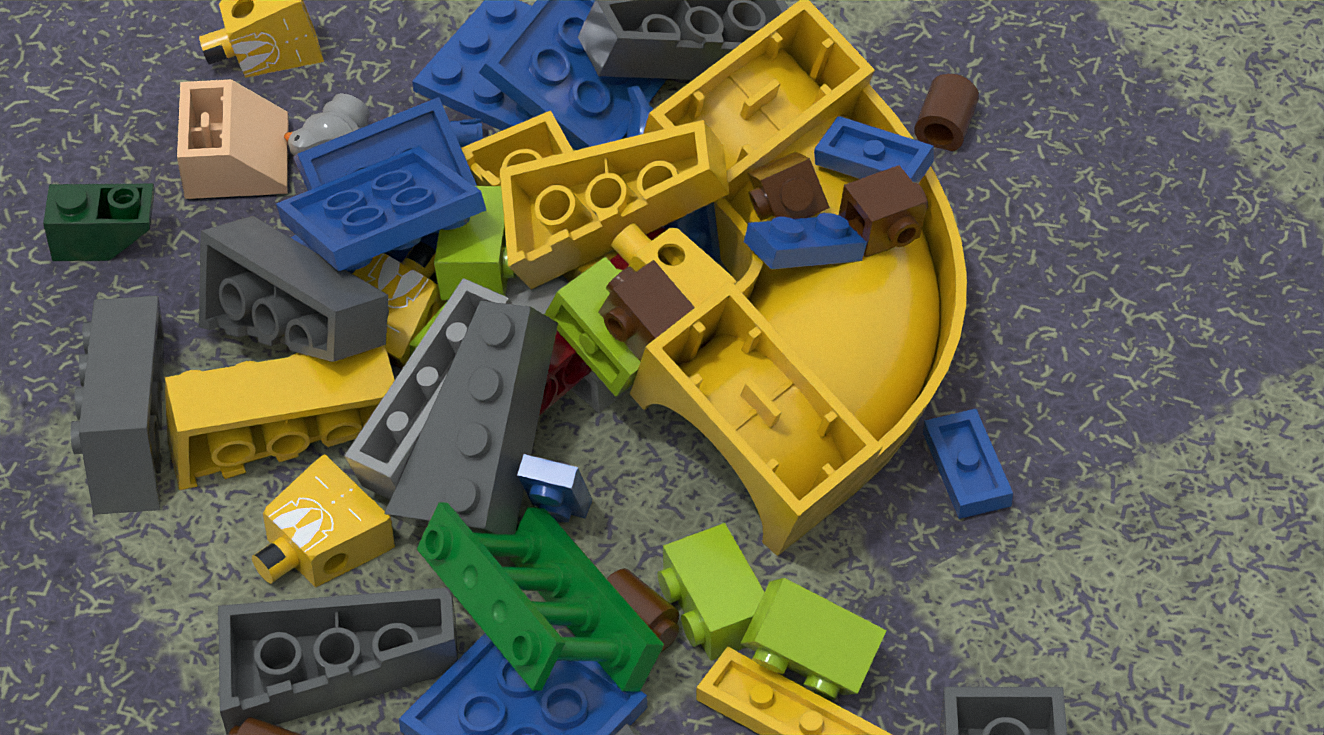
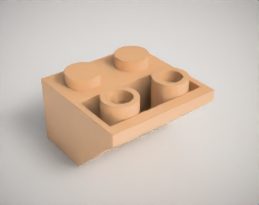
(230, 141)

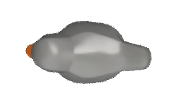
(338, 118)

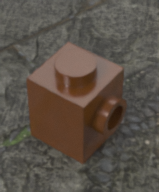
(787, 189)
(884, 209)
(642, 306)

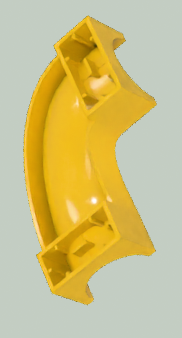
(815, 367)

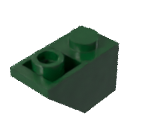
(96, 219)

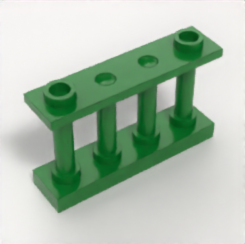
(567, 580)

